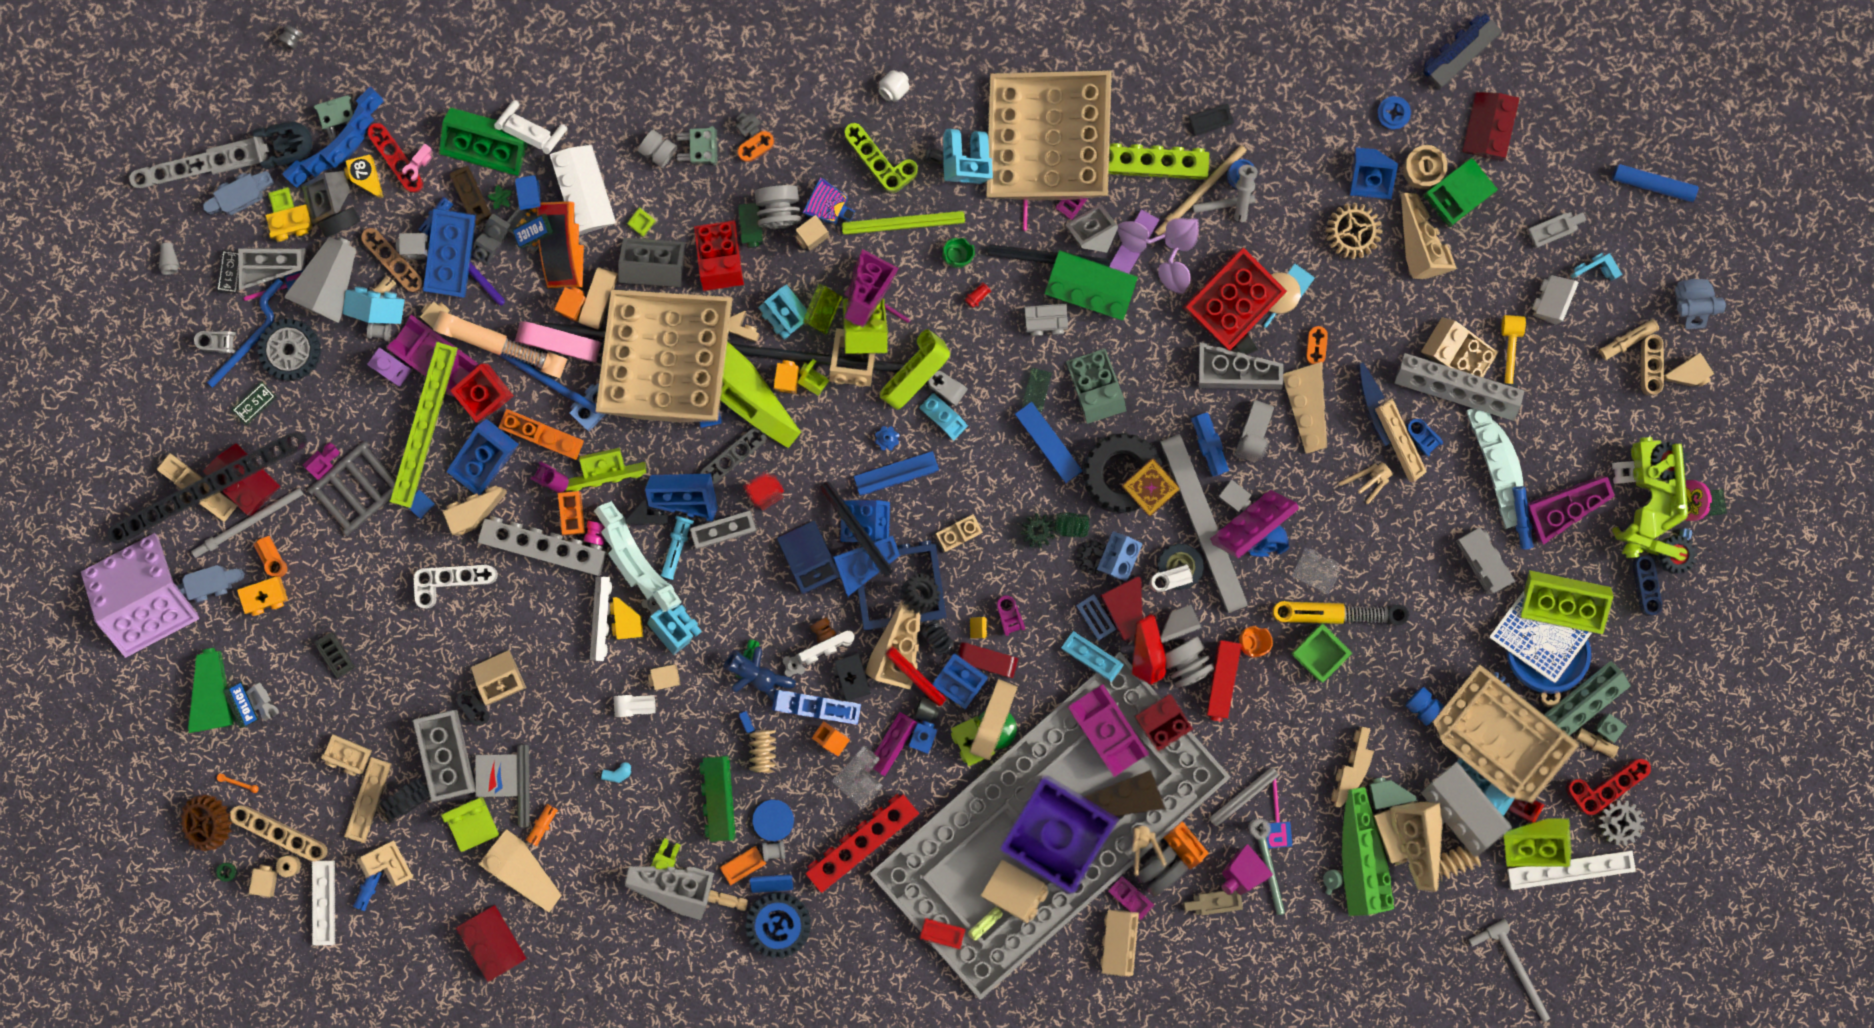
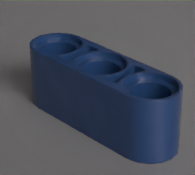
(1643, 595)

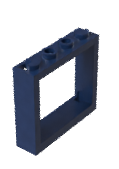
(906, 549)

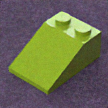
(1539, 844)

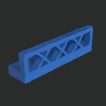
(896, 473)

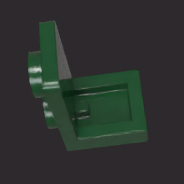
(750, 231)

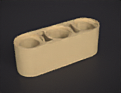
(598, 298)
(1658, 357)

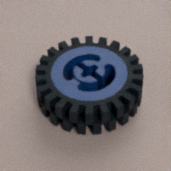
(796, 935)

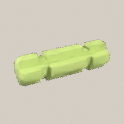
(984, 924)

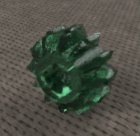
(1072, 524)
(1040, 537)

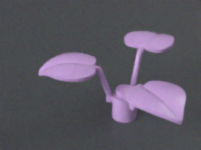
(1179, 235)

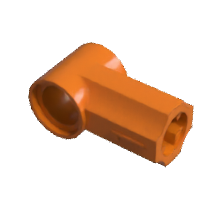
(269, 555)

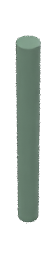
(1272, 880)

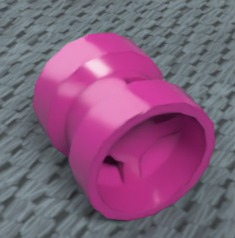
(594, 533)

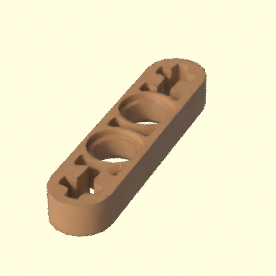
(394, 258)

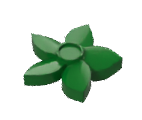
(500, 197)

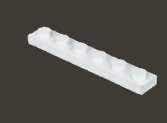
(1579, 869)

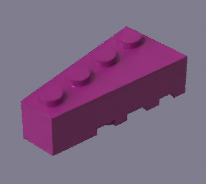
(868, 286)
(1561, 509)

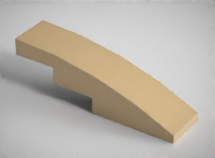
(184, 476)

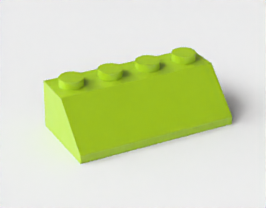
(1566, 602)

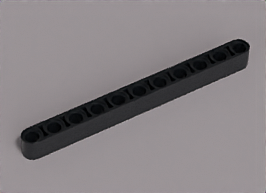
(215, 485)

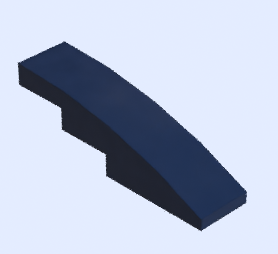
(1371, 396)

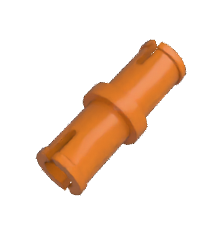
(541, 825)

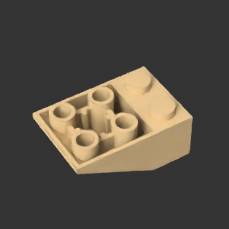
(1458, 348)
(469, 515)

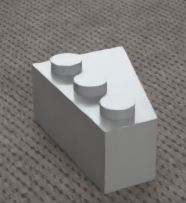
(266, 264)
(1485, 561)

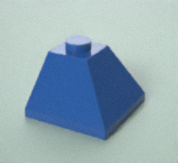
(1372, 174)

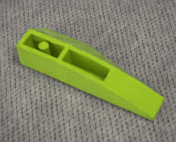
(753, 400)

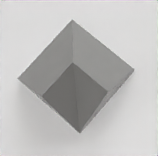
(1093, 229)
(1179, 623)

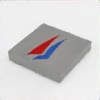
(496, 775)

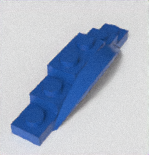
(342, 146)

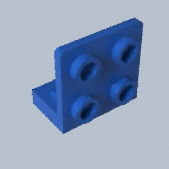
(872, 516)

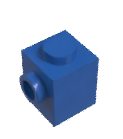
(923, 737)

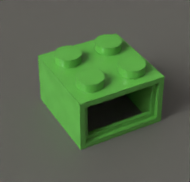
(1321, 653)

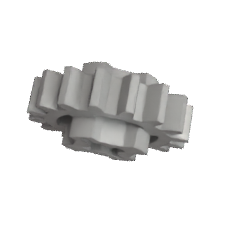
(1619, 832)

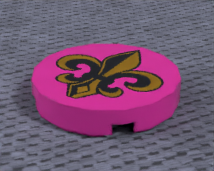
(1697, 500)

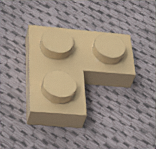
(387, 859)

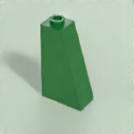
(208, 702)

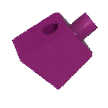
(1244, 871)

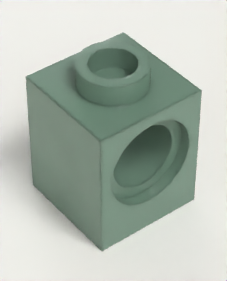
(1609, 728)

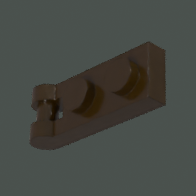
(470, 193)

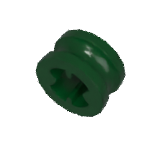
(231, 875)

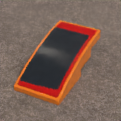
(560, 250)

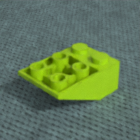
(871, 337)

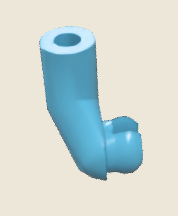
(618, 775)

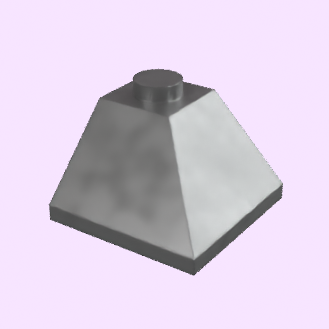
(325, 195)

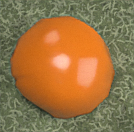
(1255, 641)

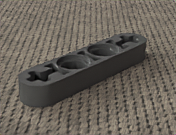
(731, 454)

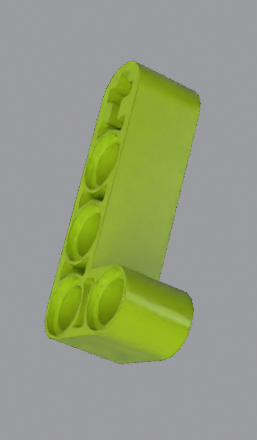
(877, 156)
(917, 370)

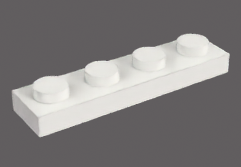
(600, 611)
(323, 902)

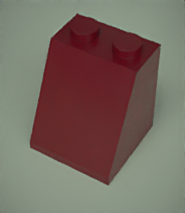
(1125, 607)

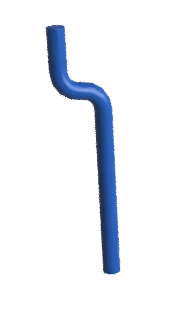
(254, 338)
(550, 382)

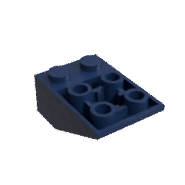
(808, 557)

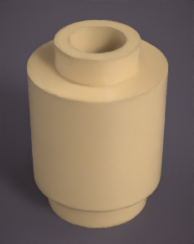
(294, 863)

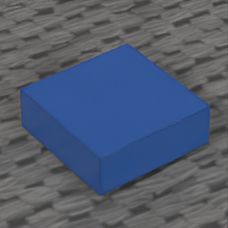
(421, 504)
(746, 721)

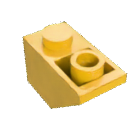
(627, 621)

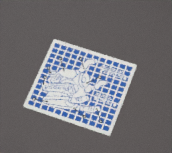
(1539, 644)

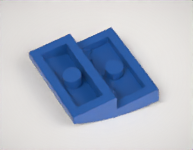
(959, 681)

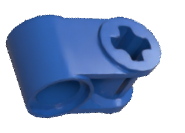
(1424, 437)

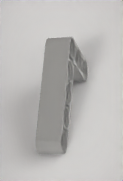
(1252, 441)

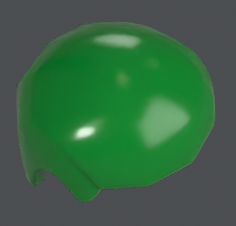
(958, 252)

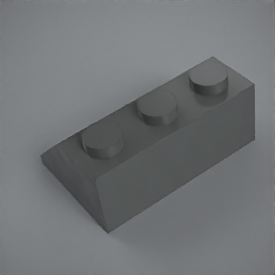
(651, 262)

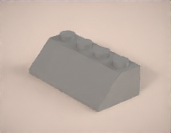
(1466, 810)

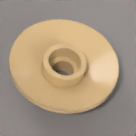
(1291, 297)

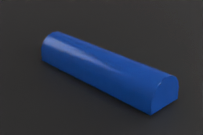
(1655, 183)

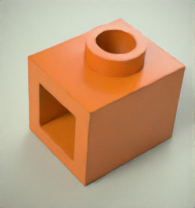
(830, 738)

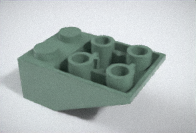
(1096, 386)

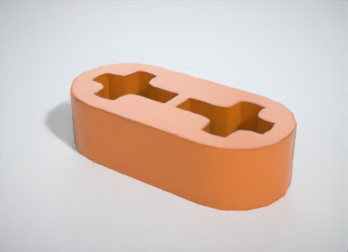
(752, 142)
(1321, 347)

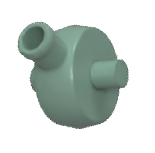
(1333, 880)

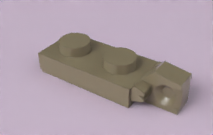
(1214, 903)

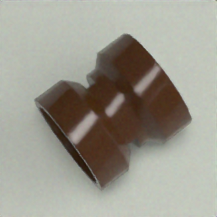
(823, 635)

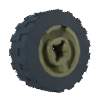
(1178, 556)

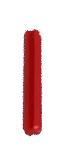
(915, 676)

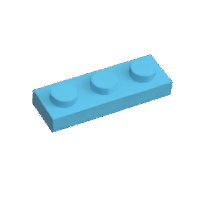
(1092, 656)

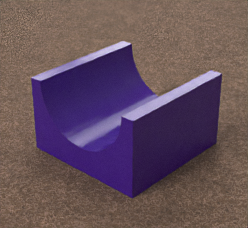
(1059, 834)

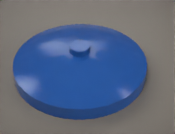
(1570, 677)

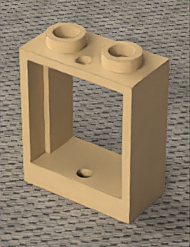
(845, 375)

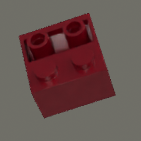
(1163, 722)

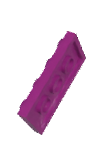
(1254, 523)

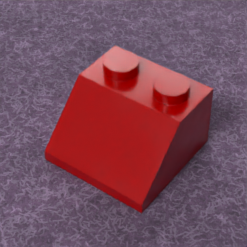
(481, 392)

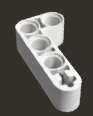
(455, 580)

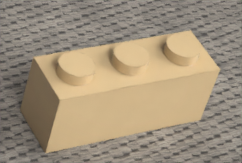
(1119, 942)

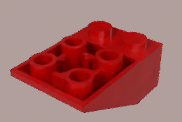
(718, 255)

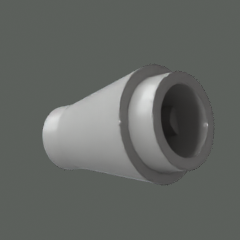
(168, 261)

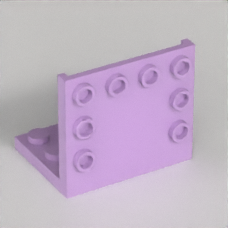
(136, 597)

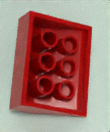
(1234, 298)

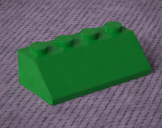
(479, 142)
(1091, 285)
(718, 798)

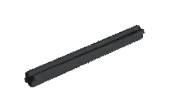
(1033, 255)
(856, 528)

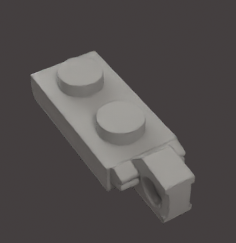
(1555, 228)

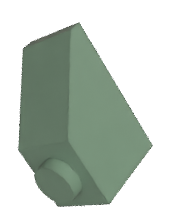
(1387, 793)

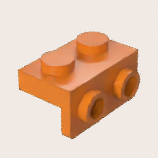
(1186, 845)

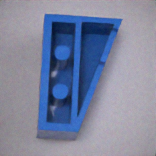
(683, 493)

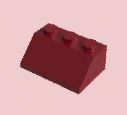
(1491, 125)
(250, 492)
(491, 943)

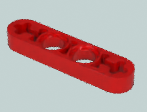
(393, 159)

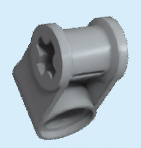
(219, 341)
(950, 389)

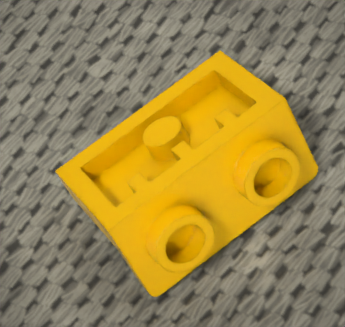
(289, 222)

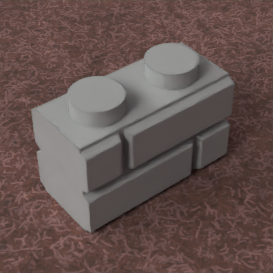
(1046, 319)

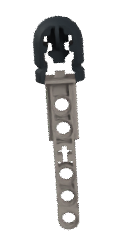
(254, 152)

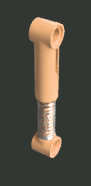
(497, 343)

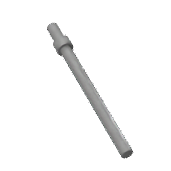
(212, 543)

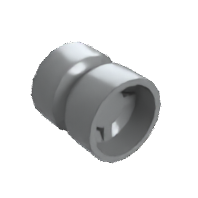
(655, 147)

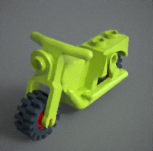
(1665, 508)

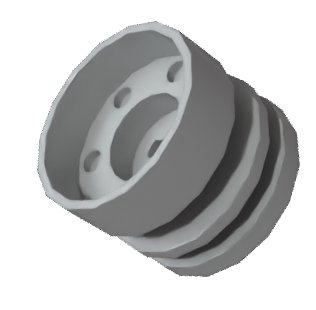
(778, 208)
(1188, 663)

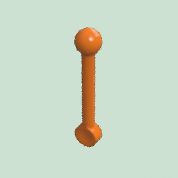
(221, 777)

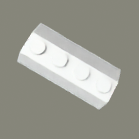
(583, 184)

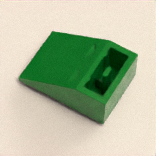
(1460, 192)

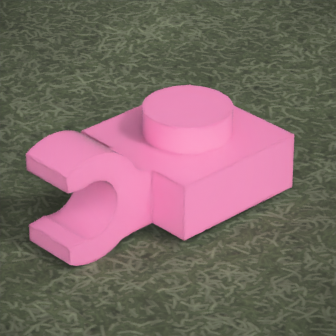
(421, 158)

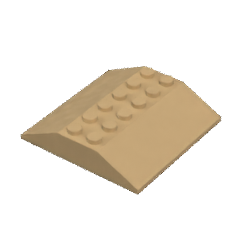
(1049, 135)
(664, 356)

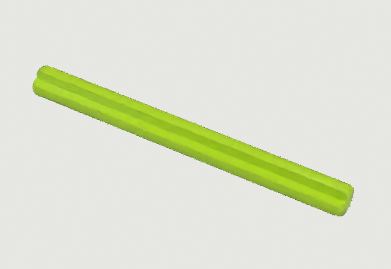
(903, 222)

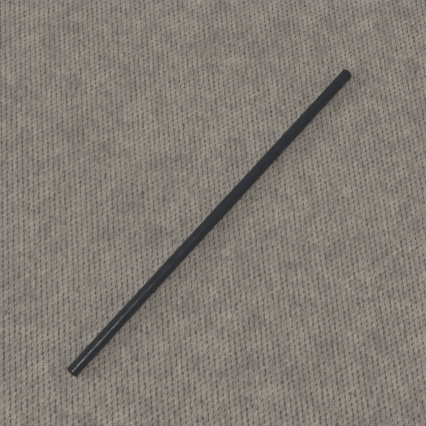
(756, 351)

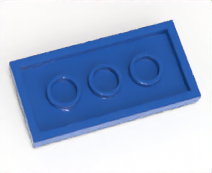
(449, 252)

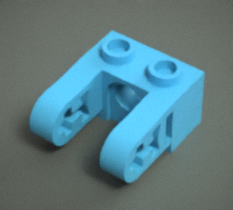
(963, 169)

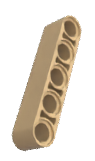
(269, 829)

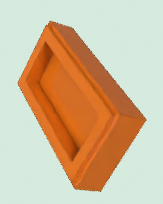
(743, 865)

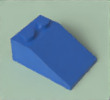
(482, 457)

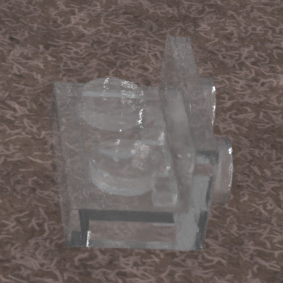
(1317, 570)

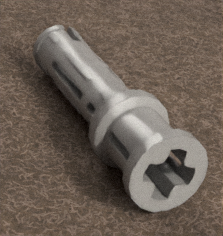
(1245, 187)
(1260, 833)

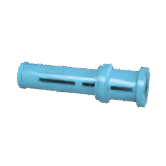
(681, 535)

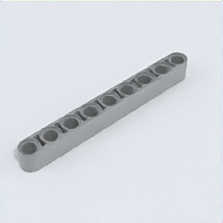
(1203, 523)

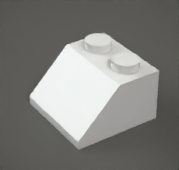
(1554, 299)

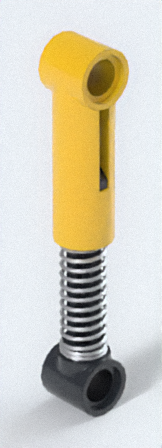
(1337, 613)

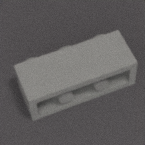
(723, 530)

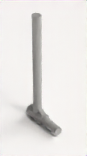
(1499, 931)

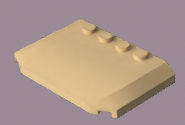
(1503, 736)

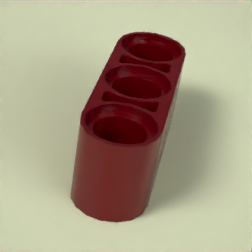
(988, 659)

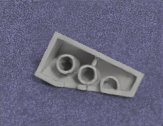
(676, 889)

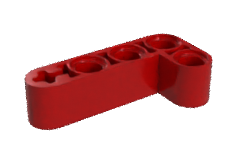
(1612, 783)

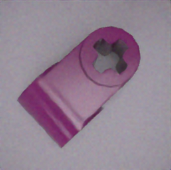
(550, 478)
(1010, 617)

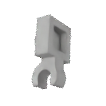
(259, 699)

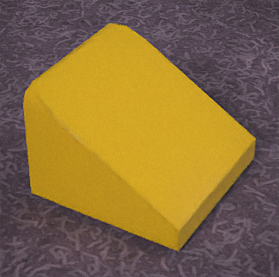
(978, 627)

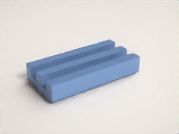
(1089, 622)

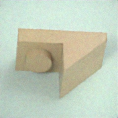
(747, 332)

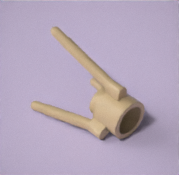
(1379, 474)
(1141, 840)

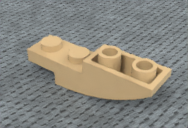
(1352, 776)

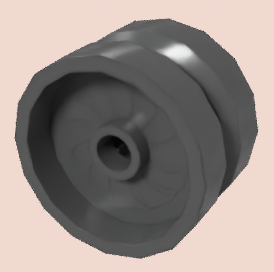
(1163, 875)

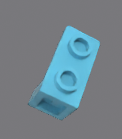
(1609, 267)
(944, 416)

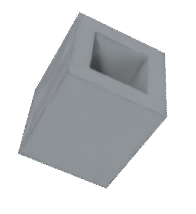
(1235, 496)

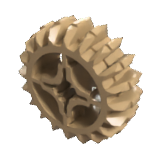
(1355, 239)

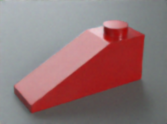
(1149, 654)

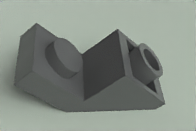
(490, 240)

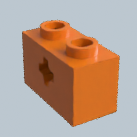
(571, 303)
(571, 513)

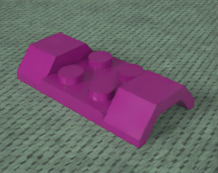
(416, 347)
(1108, 730)

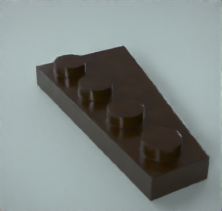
(1130, 796)

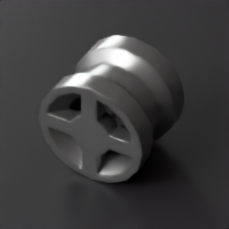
(290, 36)

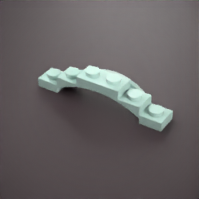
(1500, 460)
(631, 561)

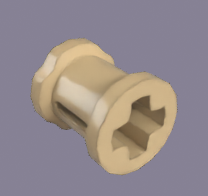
(1550, 703)

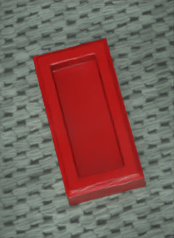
(942, 933)

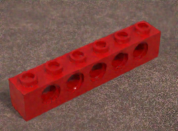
(823, 880)

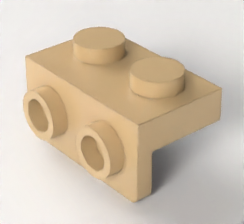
(347, 755)

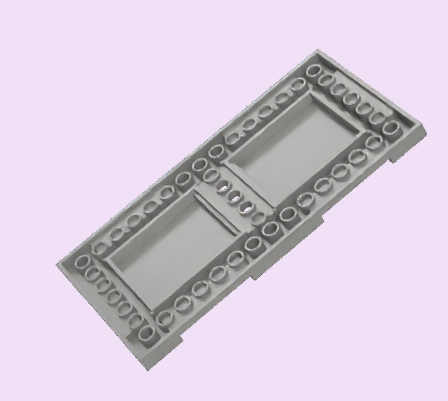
(958, 850)

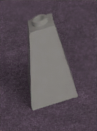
(325, 280)

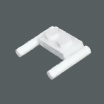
(527, 130)

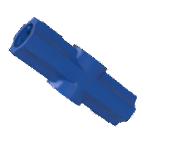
(1210, 444)

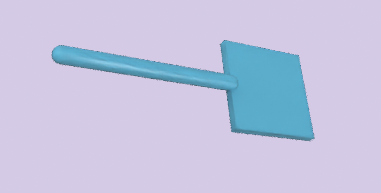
(1304, 280)

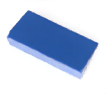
(771, 883)

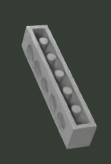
(1459, 387)
(489, 537)

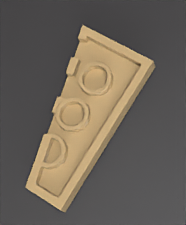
(1308, 405)

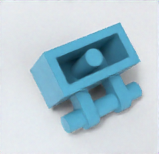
(787, 309)
(671, 630)

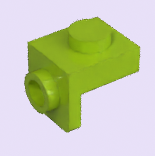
(812, 379)

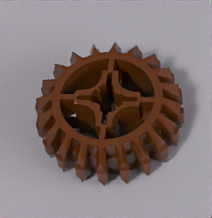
(205, 822)

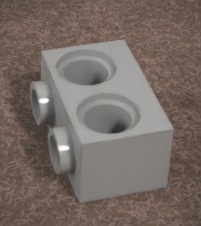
(413, 245)

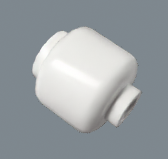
(893, 85)

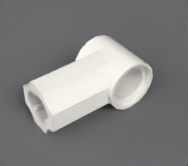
(1172, 578)
(631, 705)

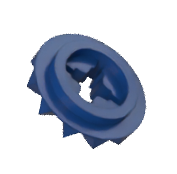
(1402, 108)

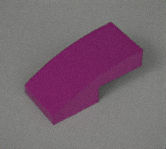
(1131, 897)

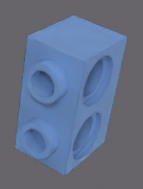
(594, 418)
(1119, 556)

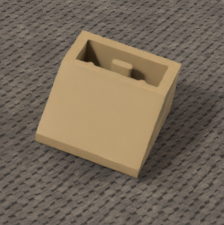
(498, 678)

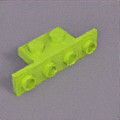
(603, 468)

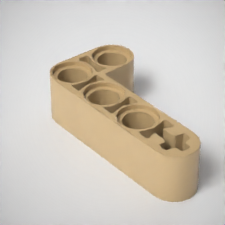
(993, 719)

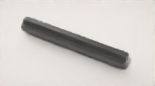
(523, 785)

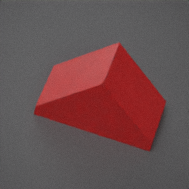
(1526, 810)

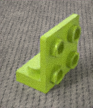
(471, 824)

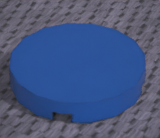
(773, 820)

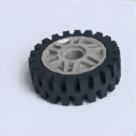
(273, 345)

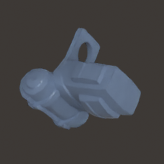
(1695, 299)

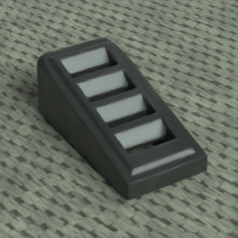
(341, 651)

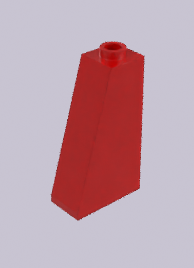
(1223, 680)

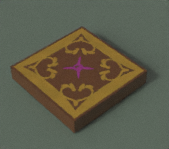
(1151, 487)

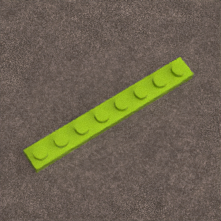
(423, 424)

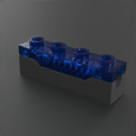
(1462, 51)

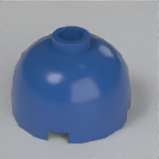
(1275, 541)

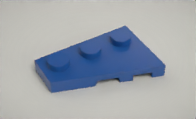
(858, 568)

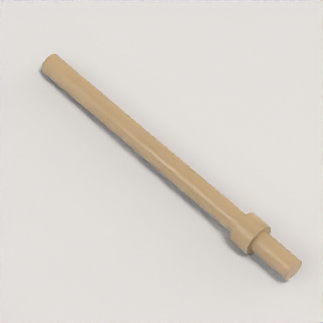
(1202, 189)

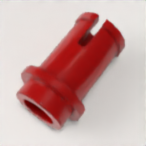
(977, 295)

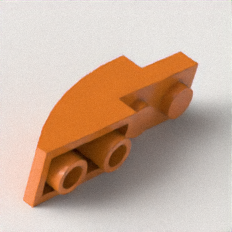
(541, 434)

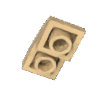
(958, 533)

